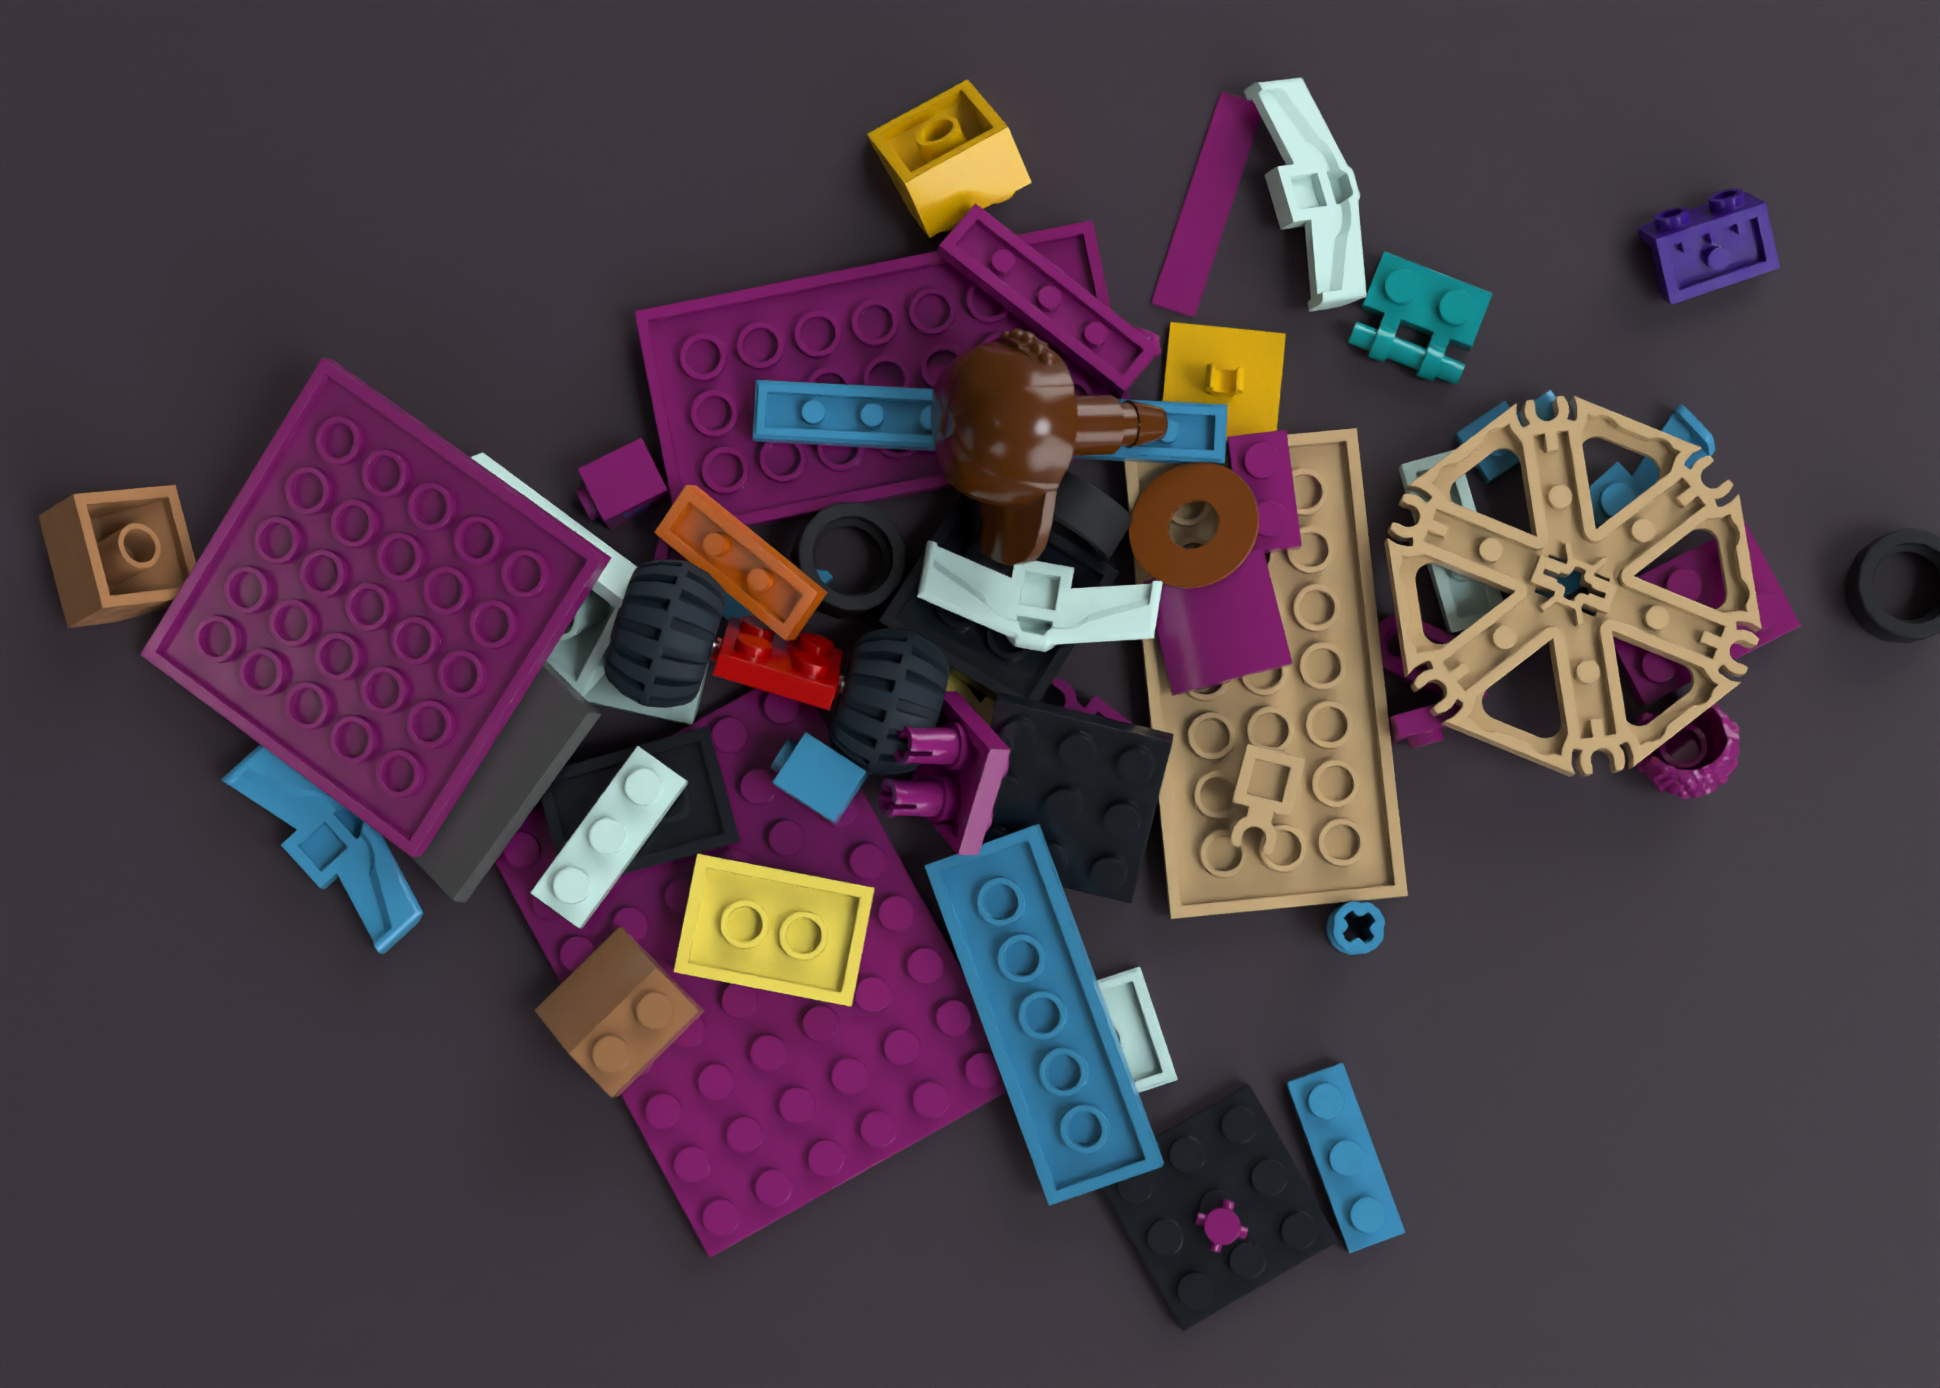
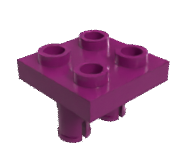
(955, 777)

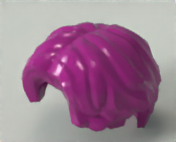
(1695, 757)

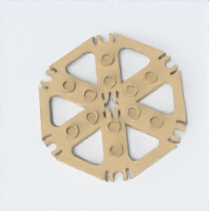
(1566, 531)

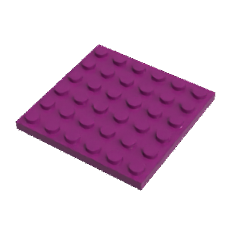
(374, 606)

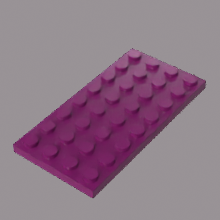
(847, 327)

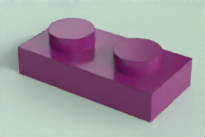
(1266, 468)

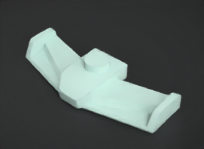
(1313, 191)
(1038, 603)

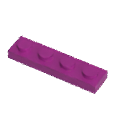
(1048, 300)

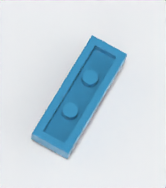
(1345, 1157)

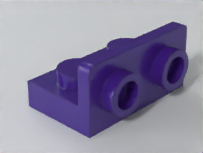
(1710, 244)

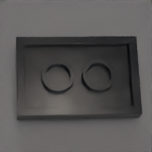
(694, 823)

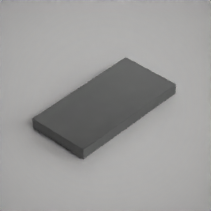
(508, 783)

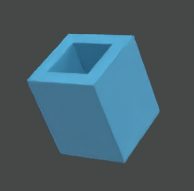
(817, 777)

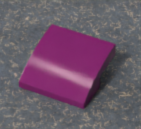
(1221, 629)

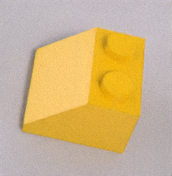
(950, 157)

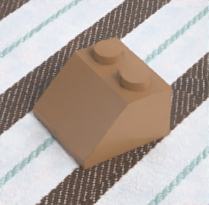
(117, 553)
(618, 1012)

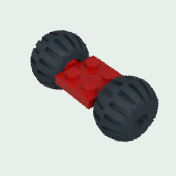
(670, 631)

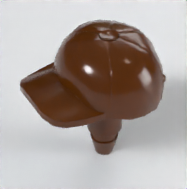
(1009, 431)

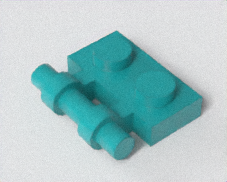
(1426, 303)

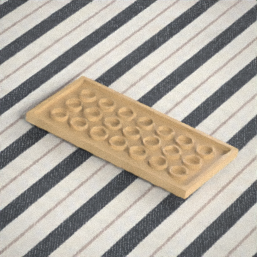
(1321, 708)

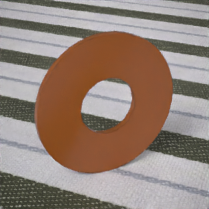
(1222, 554)

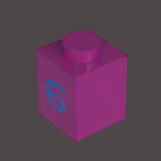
(622, 485)

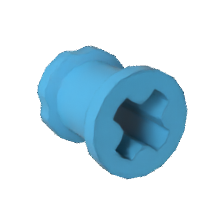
(1373, 929)

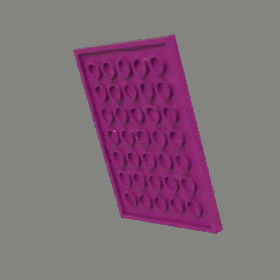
(769, 1087)

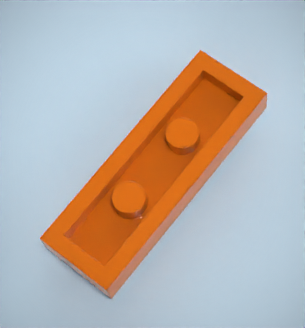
(741, 562)

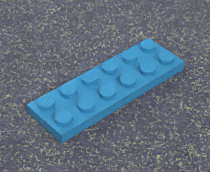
(1044, 1015)

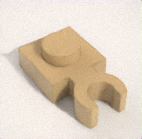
(1267, 786)

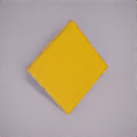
(1227, 369)

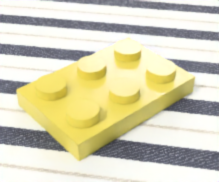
(774, 930)

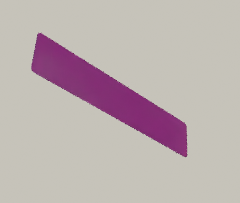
(1207, 205)

